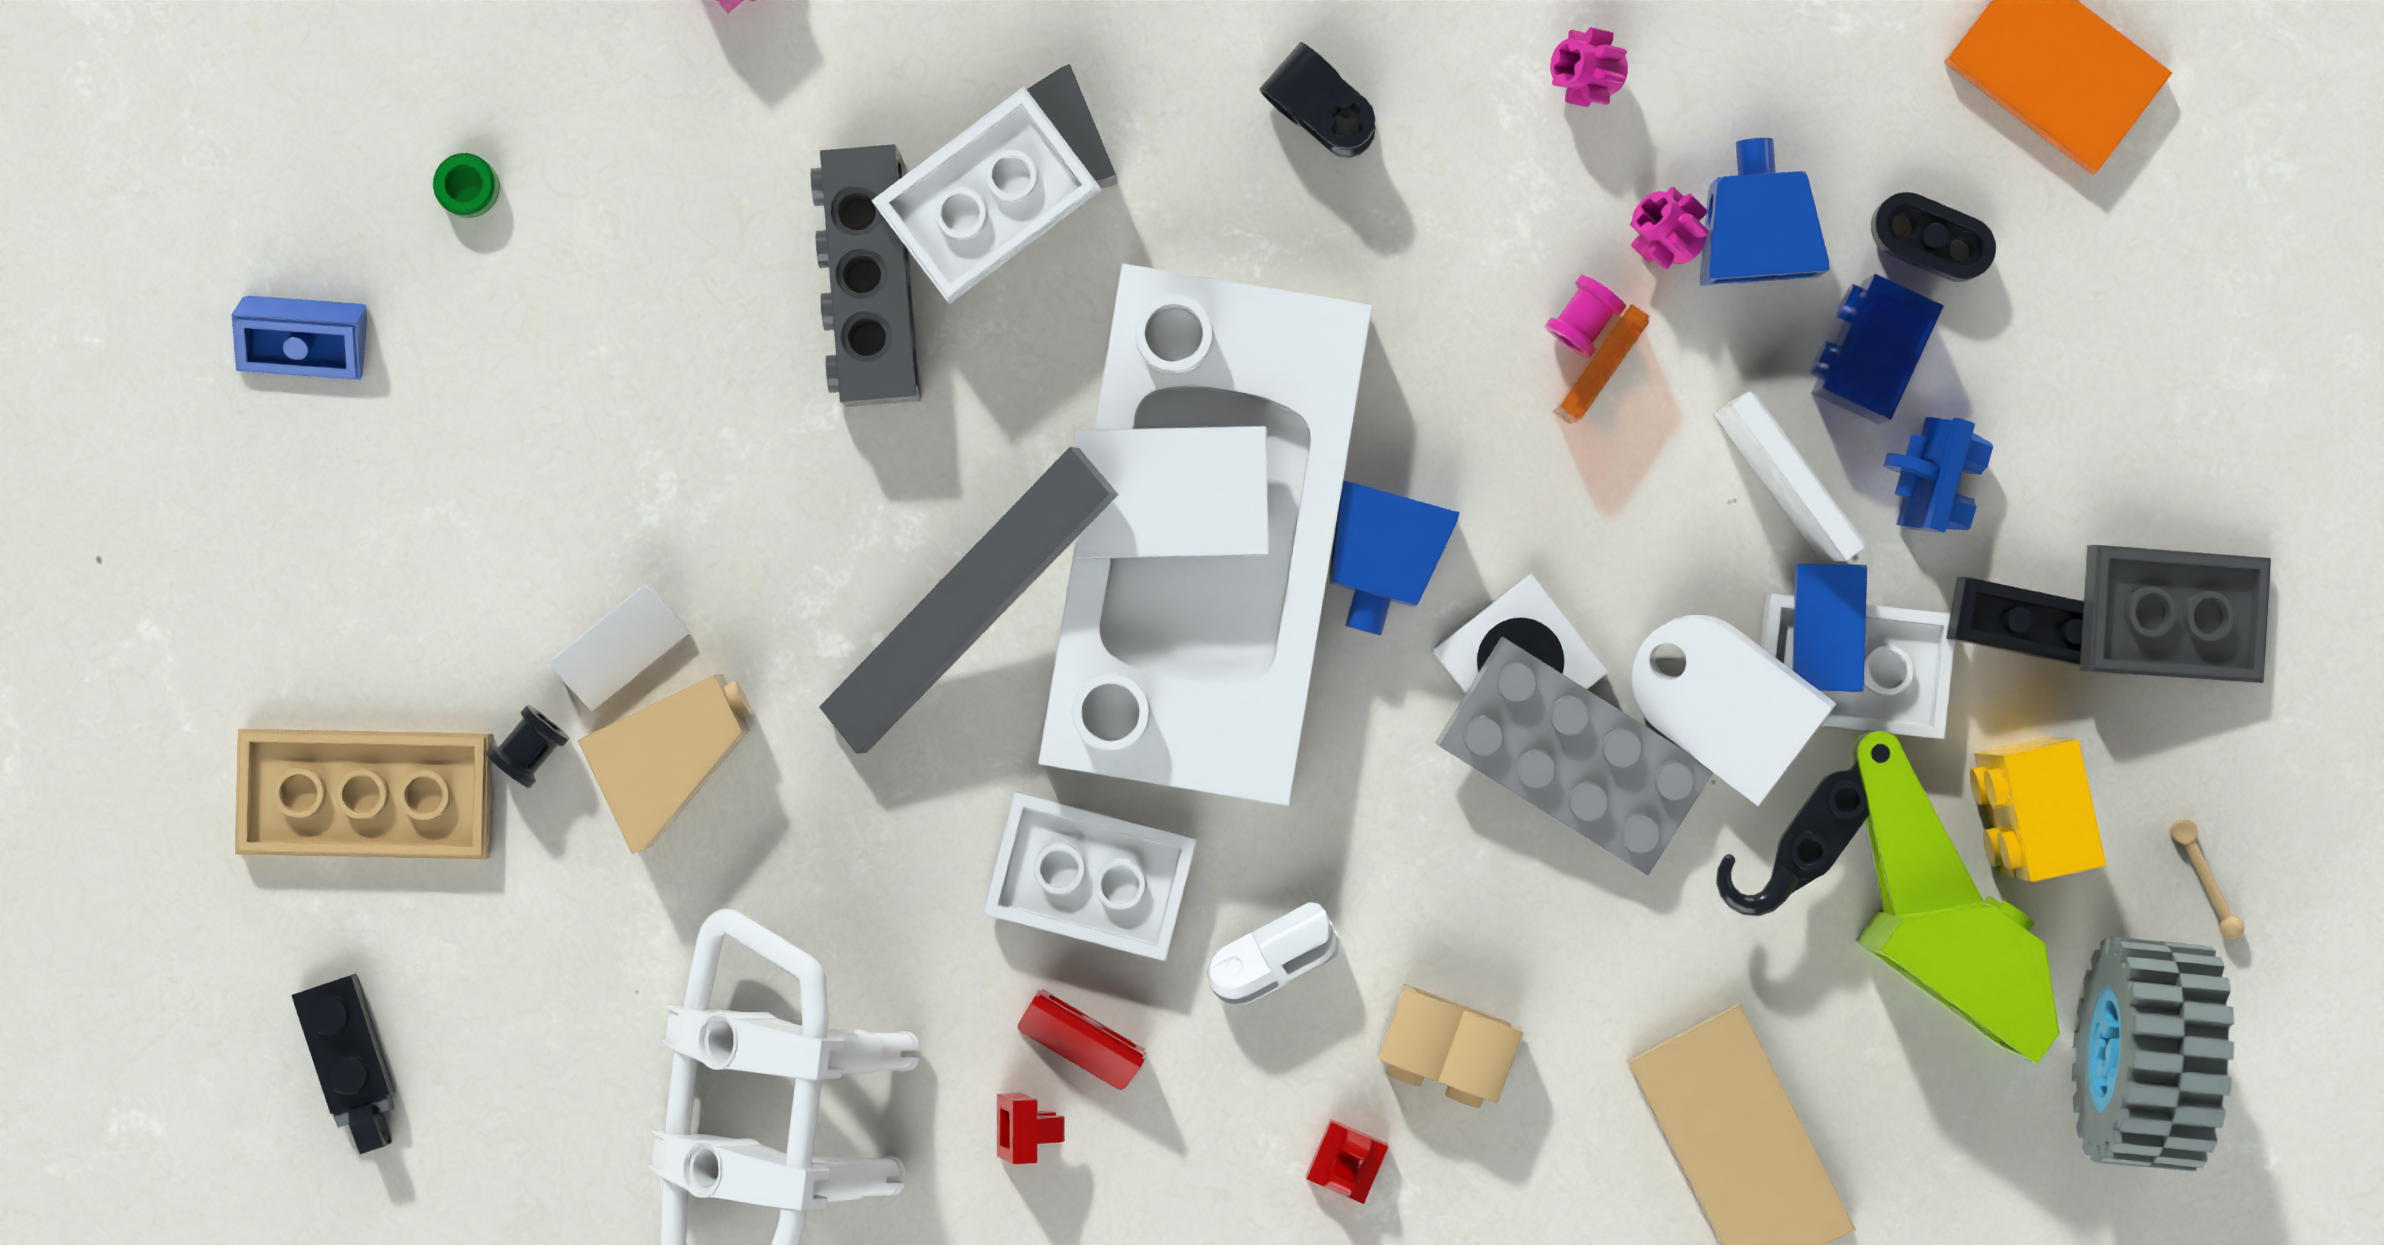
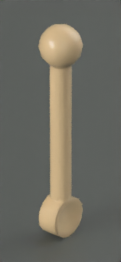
(2185, 833)

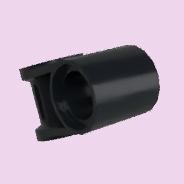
(1313, 94)

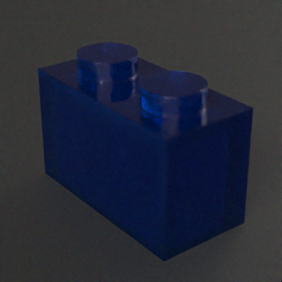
(1875, 348)

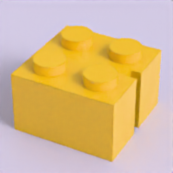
(2037, 809)

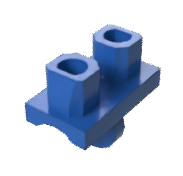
(1933, 472)

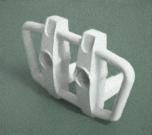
(765, 1045)

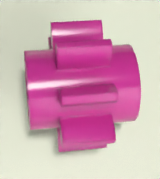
(1589, 67)
(1669, 227)

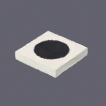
(1529, 621)

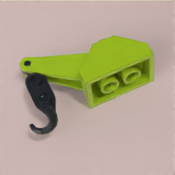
(1933, 919)

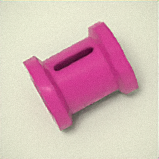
(1585, 316)

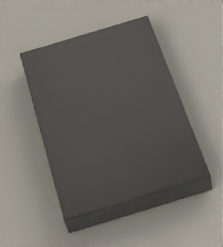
(2175, 614)

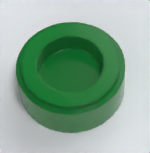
(466, 185)

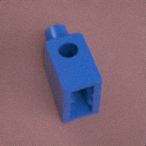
(1761, 223)
(1385, 551)

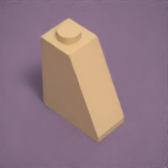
(665, 755)

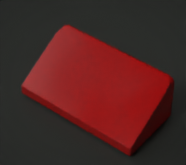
(1081, 1039)

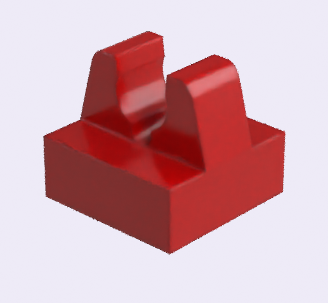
(1023, 1127)
(1346, 1161)

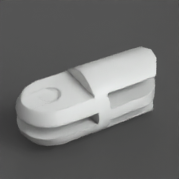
(1273, 955)

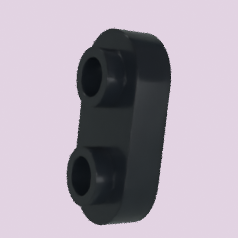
(1931, 235)

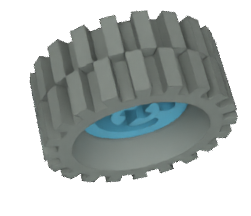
(2152, 1054)

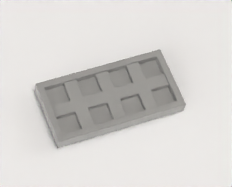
(1574, 756)

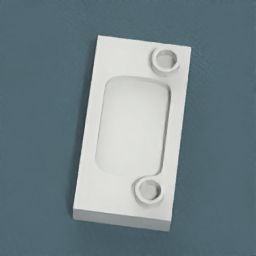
(1207, 661)

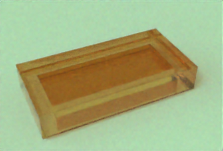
(1602, 364)

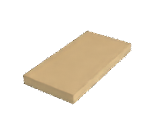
(363, 794)
(1739, 1136)

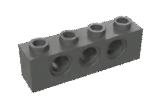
(893, 371)

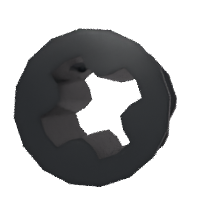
(527, 746)

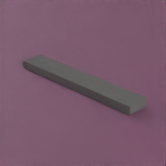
(968, 600)

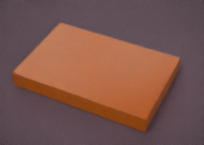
(2060, 73)

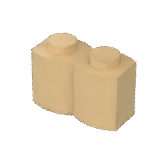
(1449, 1045)

